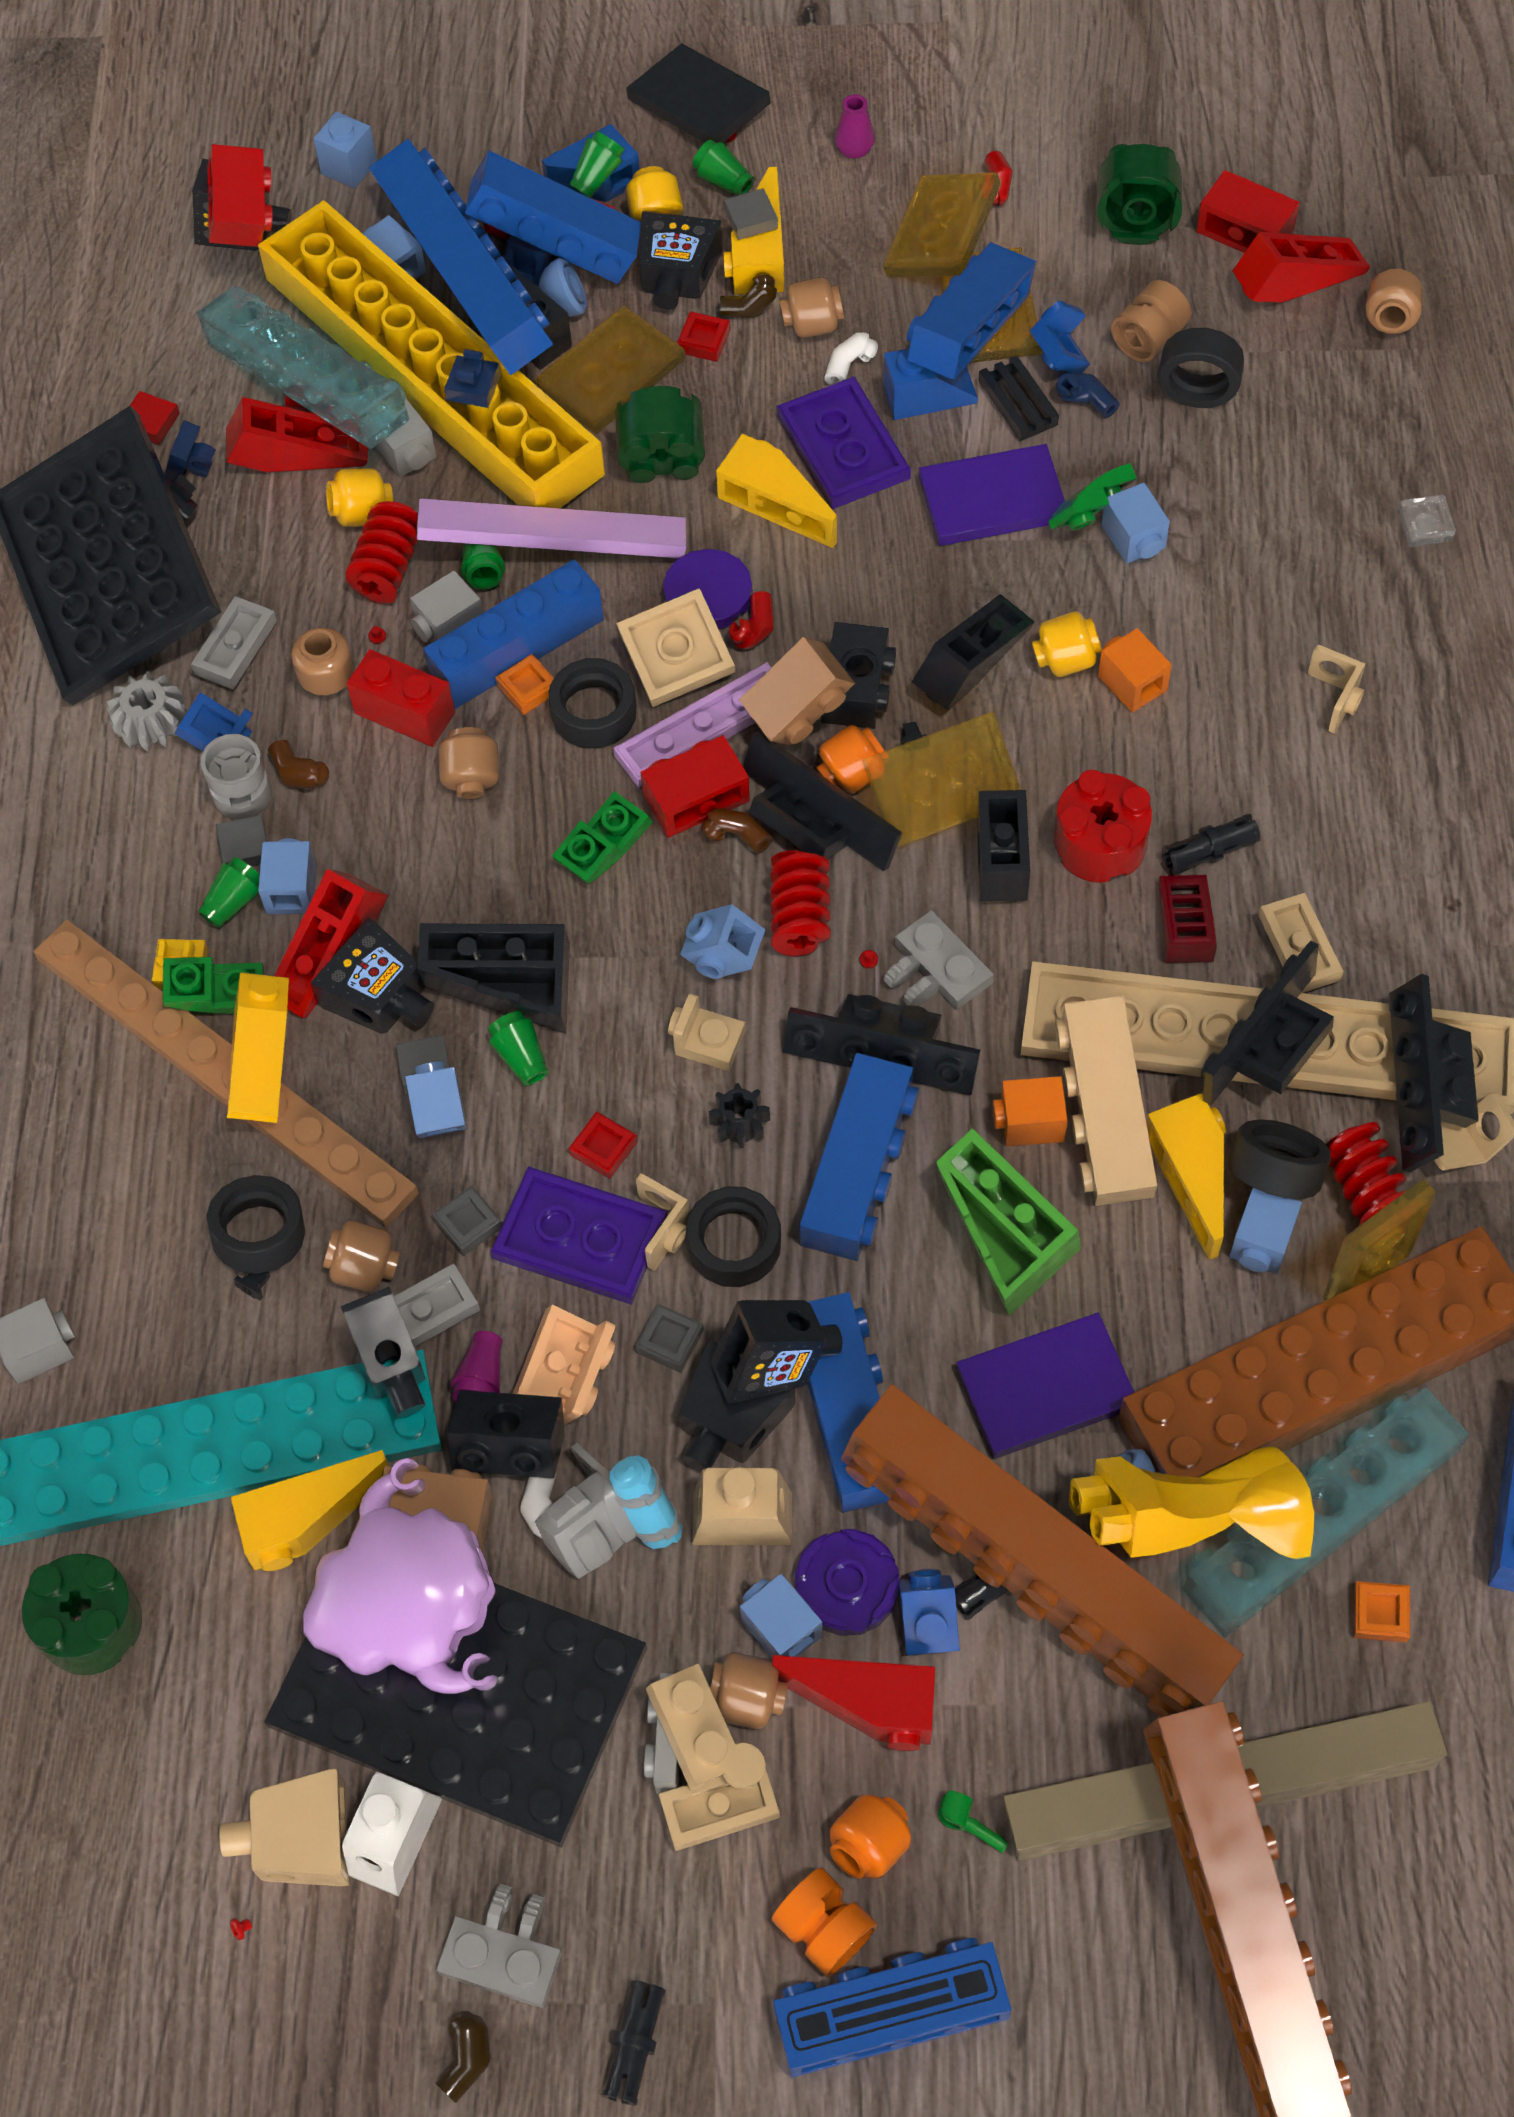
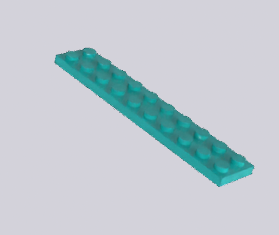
(202, 1450)

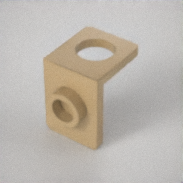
(1348, 682)
(1470, 1145)
(673, 1229)

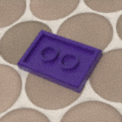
(843, 442)
(991, 494)
(578, 1235)
(1045, 1385)

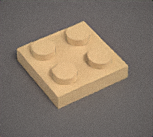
(676, 647)

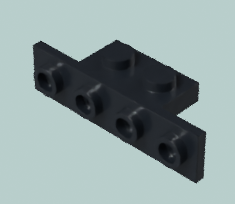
(813, 809)
(887, 1033)
(1275, 1036)
(1430, 1074)

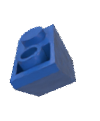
(562, 165)

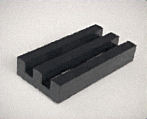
(1031, 389)

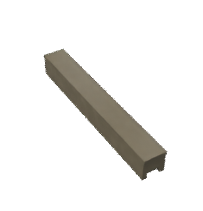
(1285, 1766)

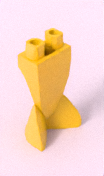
(1169, 1512)

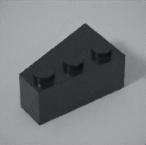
(500, 967)

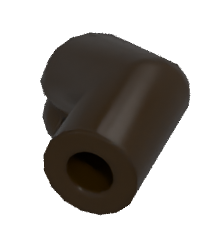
(753, 302)
(471, 2054)

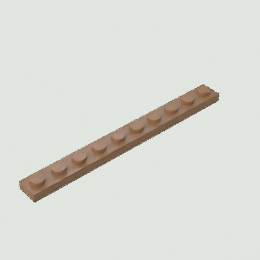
(206, 1060)

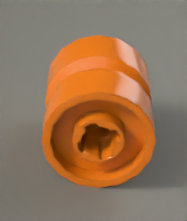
(824, 1922)

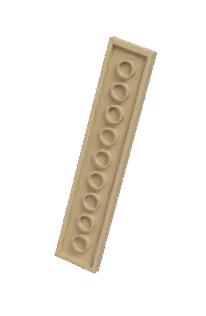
(1185, 1021)

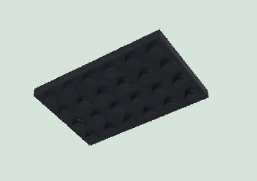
(103, 556)
(502, 1751)

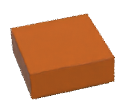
(525, 684)
(1381, 1611)

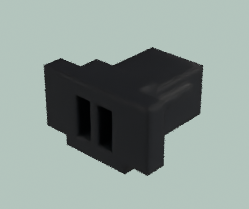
(910, 732)
(252, 1284)

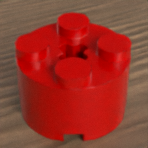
(1102, 826)

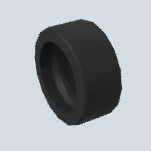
(1205, 346)
(586, 674)
(1280, 1159)
(251, 1193)
(725, 1201)

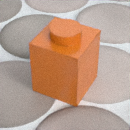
(1134, 669)
(1031, 1111)

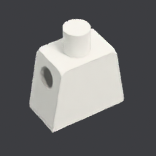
(388, 1832)

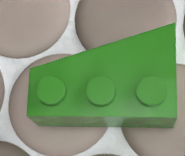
(1007, 1219)

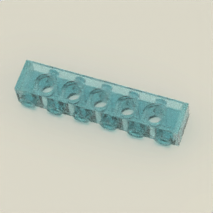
(304, 366)
(1417, 1420)

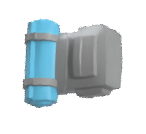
(608, 1512)

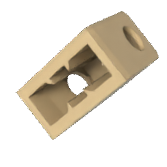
(742, 1507)
(294, 1831)

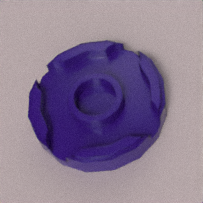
(719, 576)
(848, 1581)

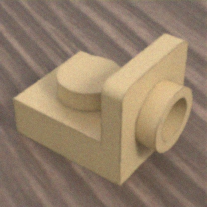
(705, 1034)

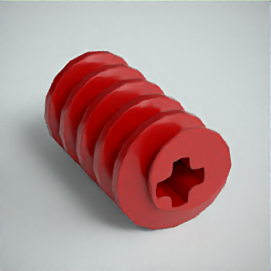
(383, 551)
(799, 902)
(1363, 1171)

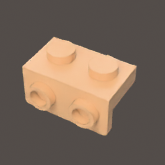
(566, 1361)

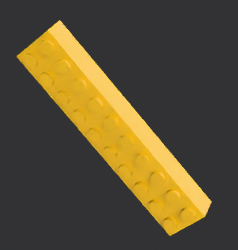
(408, 335)

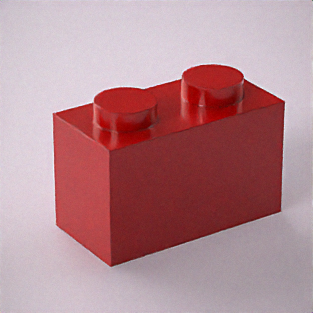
(237, 195)
(1241, 209)
(401, 697)
(693, 784)

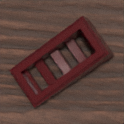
(1187, 948)

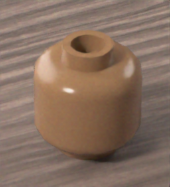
(1394, 301)
(812, 307)
(322, 661)
(468, 762)
(360, 1256)
(747, 1690)

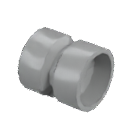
(236, 776)

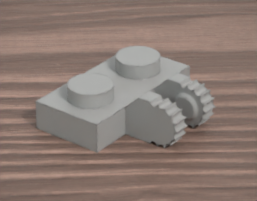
(942, 960)
(501, 1960)

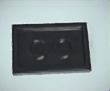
(698, 95)

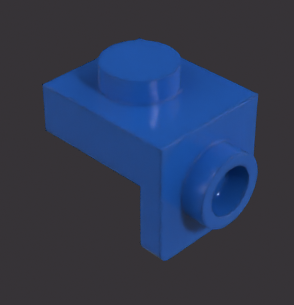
(1054, 338)
(209, 721)
(929, 1612)

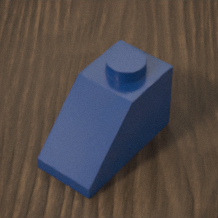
(919, 391)

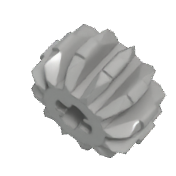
(146, 710)

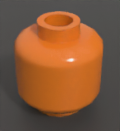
(843, 757)
(870, 1837)

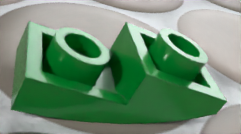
(1082, 506)
(604, 839)
(202, 985)

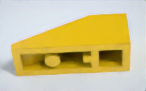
(759, 252)
(770, 486)
(257, 1047)
(1190, 1152)
(299, 1512)

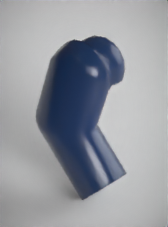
(1087, 389)

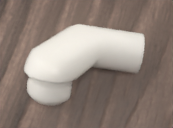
(536, 1500)

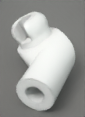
(844, 354)

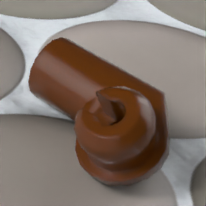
(294, 770)
(738, 823)

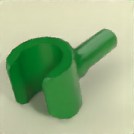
(955, 1814)

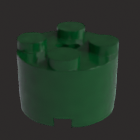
(1139, 192)
(660, 434)
(108, 1617)

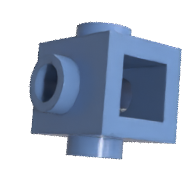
(722, 941)

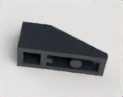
(971, 651)

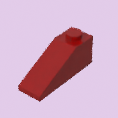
(1294, 265)
(287, 439)
(330, 920)
(876, 1698)

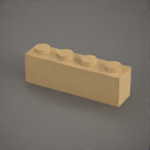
(1108, 1101)

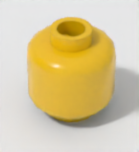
(653, 191)
(354, 493)
(1067, 644)

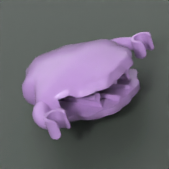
(402, 1592)

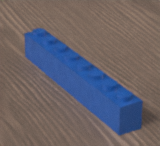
(463, 256)

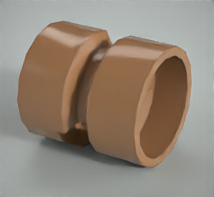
(1151, 320)

